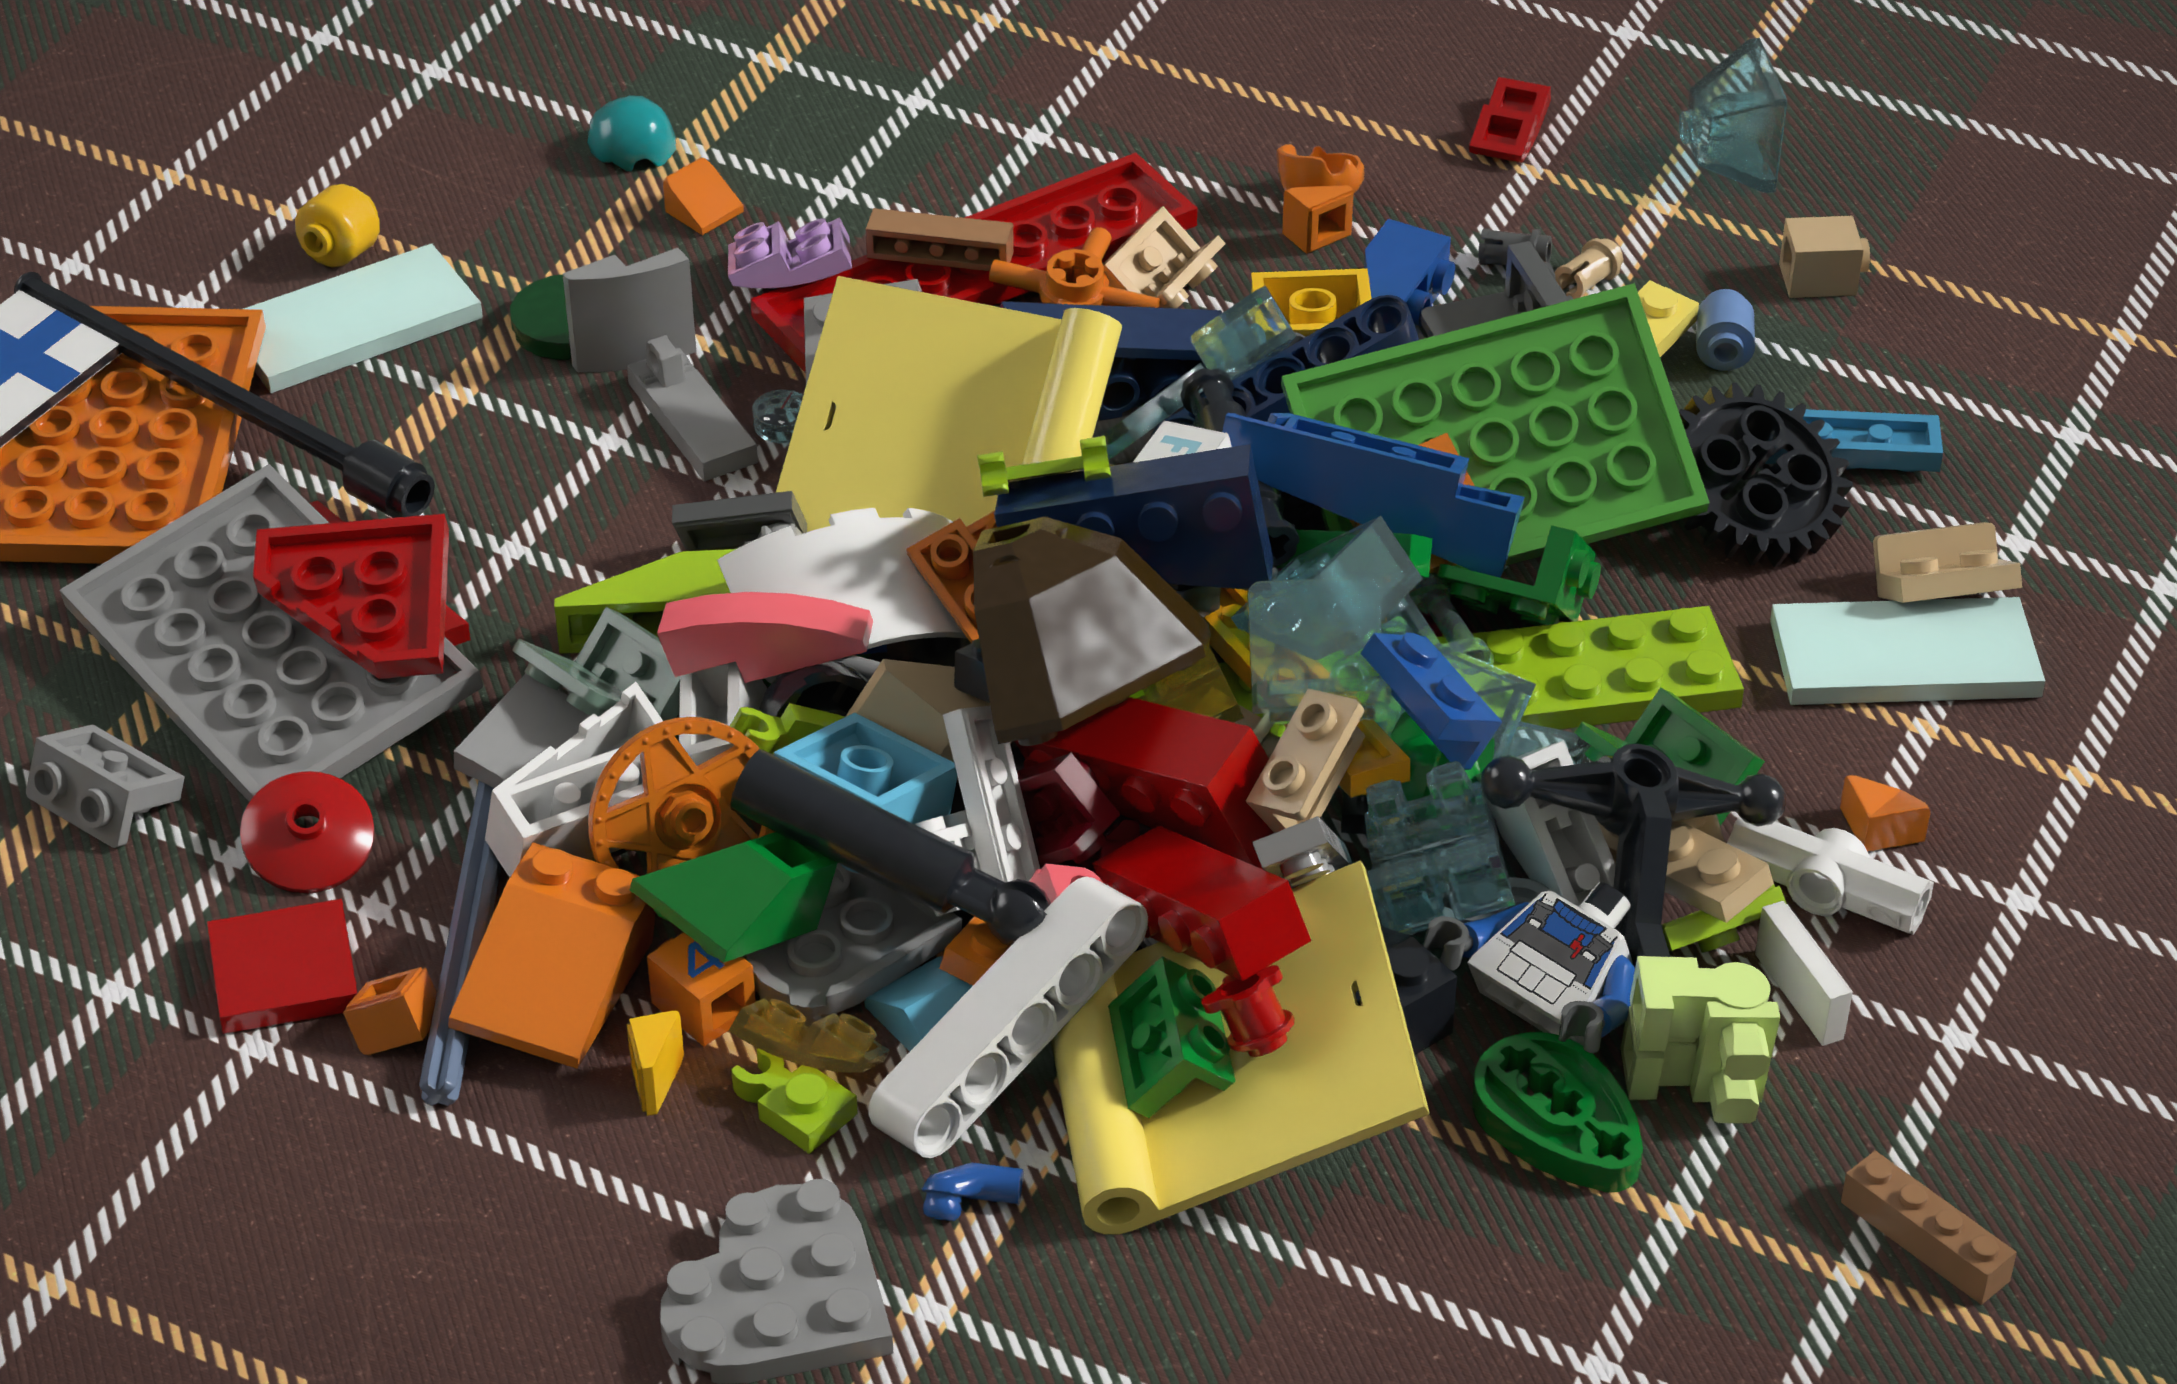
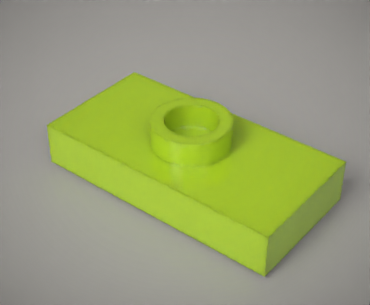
(1712, 932)

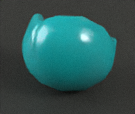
(631, 131)

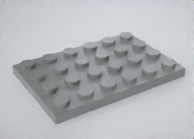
(233, 665)

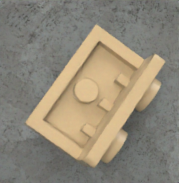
(1161, 260)
(1308, 760)

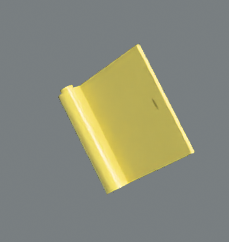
(929, 389)
(1328, 1087)

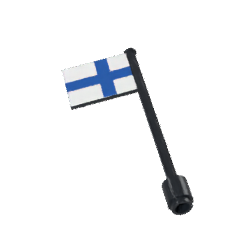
(59, 343)

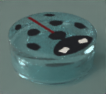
(776, 415)

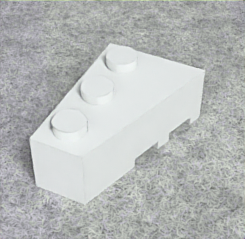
(553, 792)

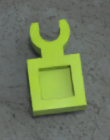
(796, 1104)

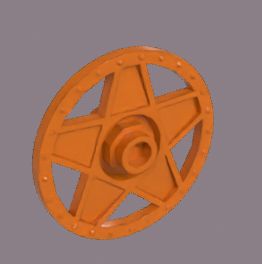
(682, 804)

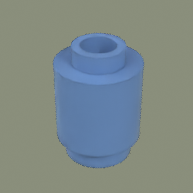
(1725, 330)

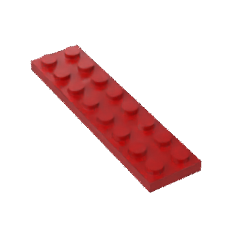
(1044, 223)

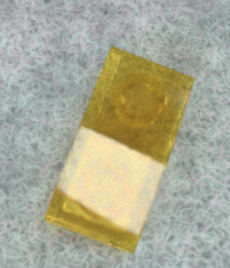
(829, 1044)

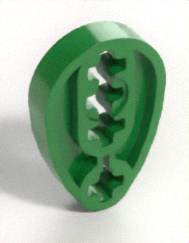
(1558, 1142)

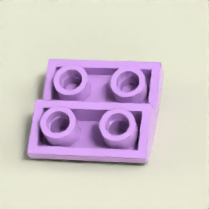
(769, 260)

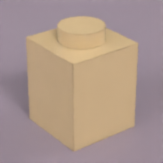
(1822, 256)

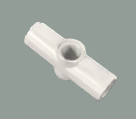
(1836, 873)

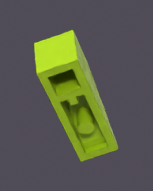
(638, 594)

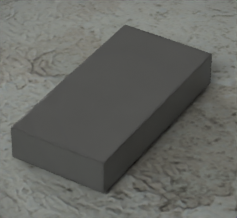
(733, 521)

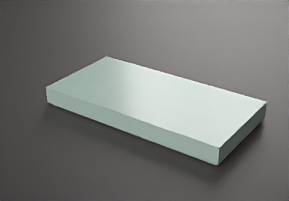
(361, 316)
(1906, 651)

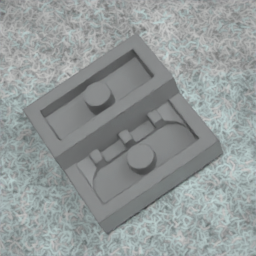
(622, 307)
(517, 731)

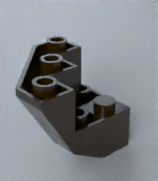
(1072, 626)

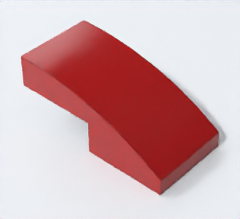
(1511, 120)

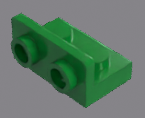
(1168, 1036)

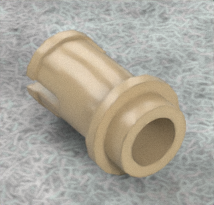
(1597, 261)

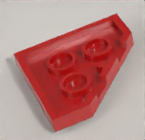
(364, 588)

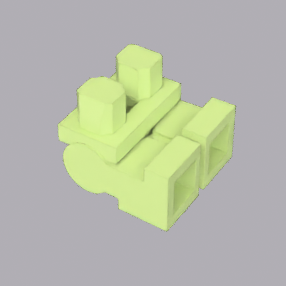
(1700, 1033)

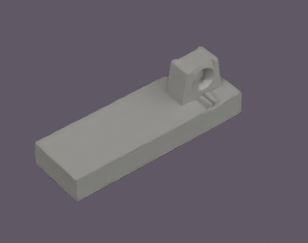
(690, 411)

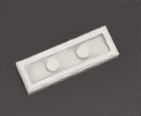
(991, 795)

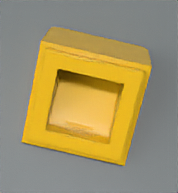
(655, 1056)

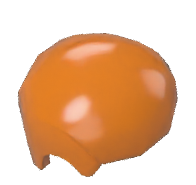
(1318, 168)

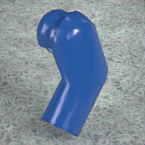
(970, 1181)

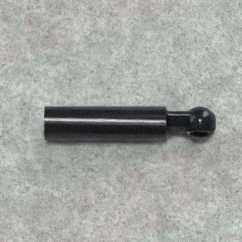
(883, 846)

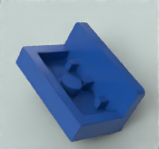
(1433, 695)

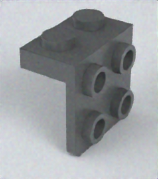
(1528, 286)

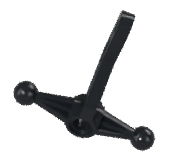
(1637, 800)

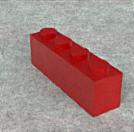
(1207, 902)

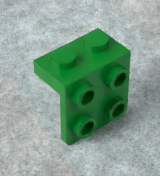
(1562, 583)
(1683, 737)

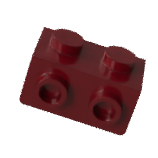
(1065, 810)

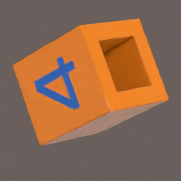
(699, 987)

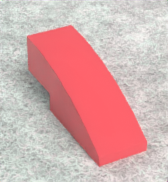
(760, 632)

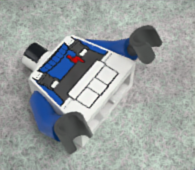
(1549, 961)

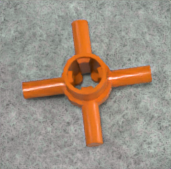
(1072, 277)

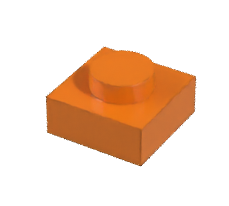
(972, 952)

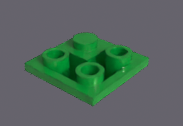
(742, 895)

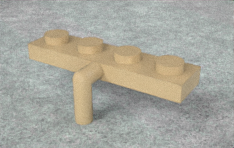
(1707, 869)

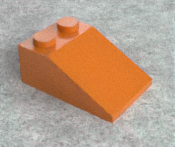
(554, 956)

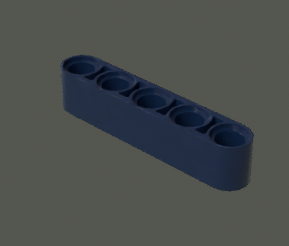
(1366, 329)

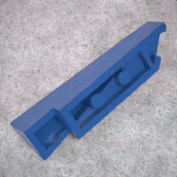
(1379, 476)

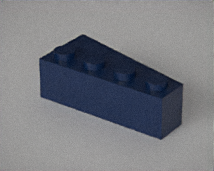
(1150, 350)
(1185, 514)

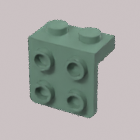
(608, 664)

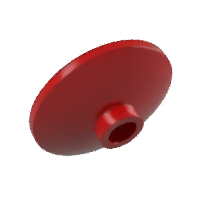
(312, 856)

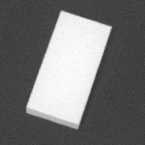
(1803, 973)

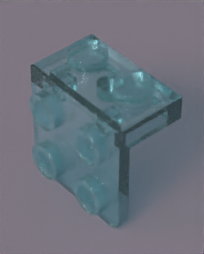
(1313, 639)

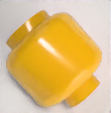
(337, 225)

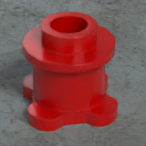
(1252, 1012)

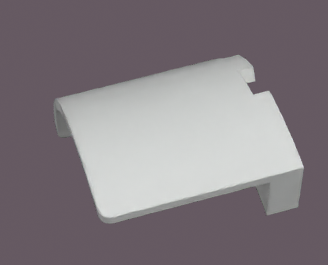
(855, 563)

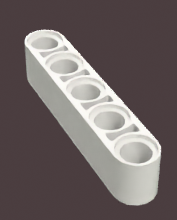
(1007, 1017)

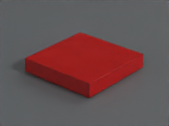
(282, 965)

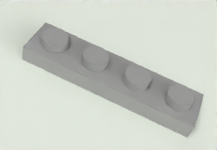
(1302, 852)

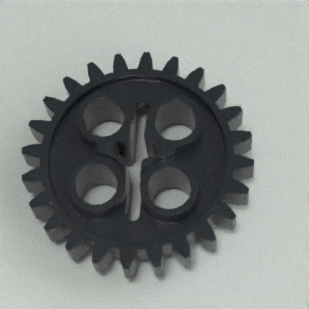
(1781, 508)

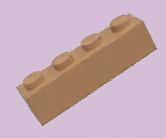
(938, 239)
(1928, 1227)

